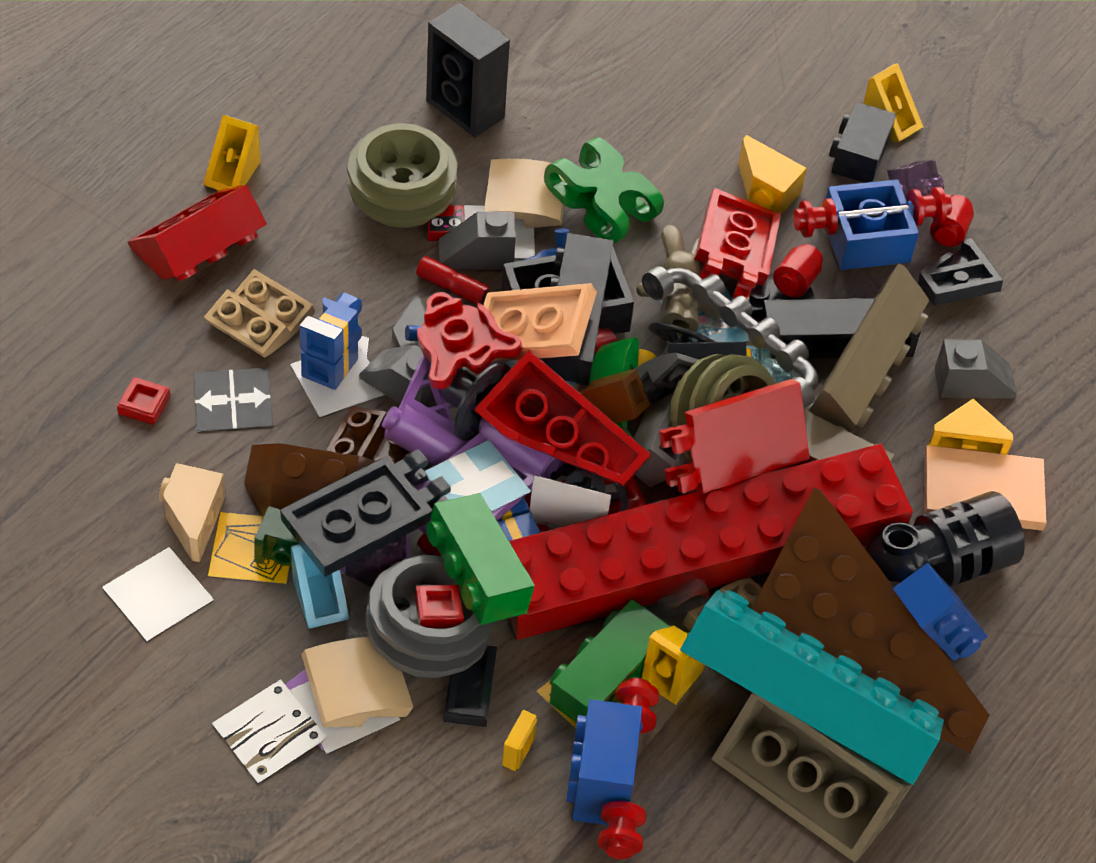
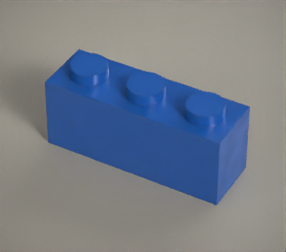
(941, 613)

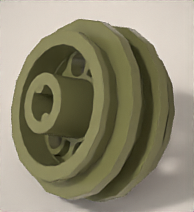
(402, 175)
(716, 380)

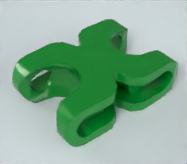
(603, 190)

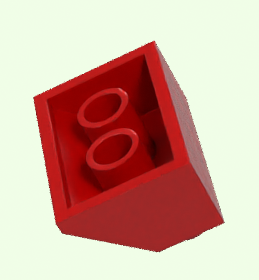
(200, 233)

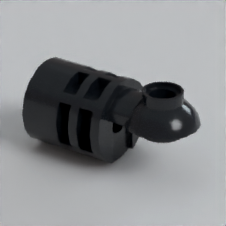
(955, 540)

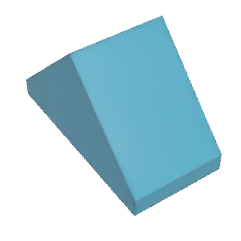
(319, 596)

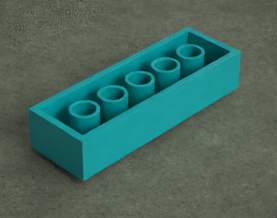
(815, 685)

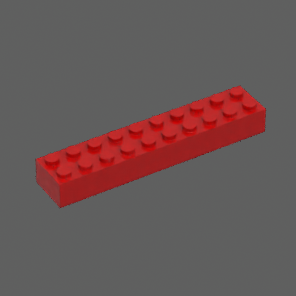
(709, 536)

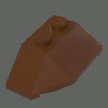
(287, 473)

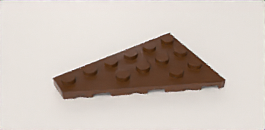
(842, 598)

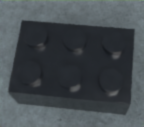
(467, 69)
(537, 273)

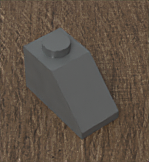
(480, 242)
(972, 371)
(393, 372)

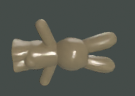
(680, 306)

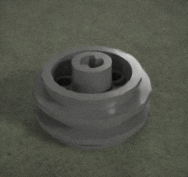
(406, 643)

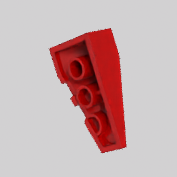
(555, 419)

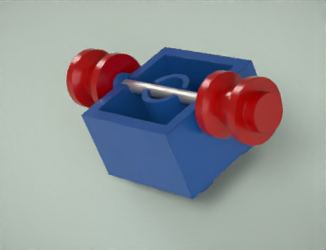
(872, 221)
(606, 763)

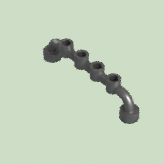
(660, 283)

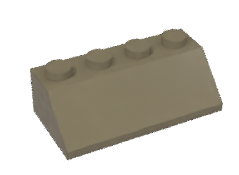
(872, 351)
(811, 776)

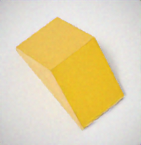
(890, 92)
(234, 154)
(971, 429)

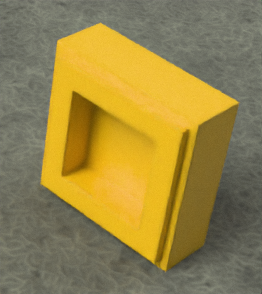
(519, 740)

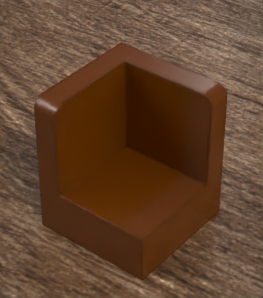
(618, 395)

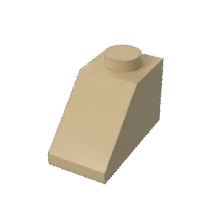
(192, 505)

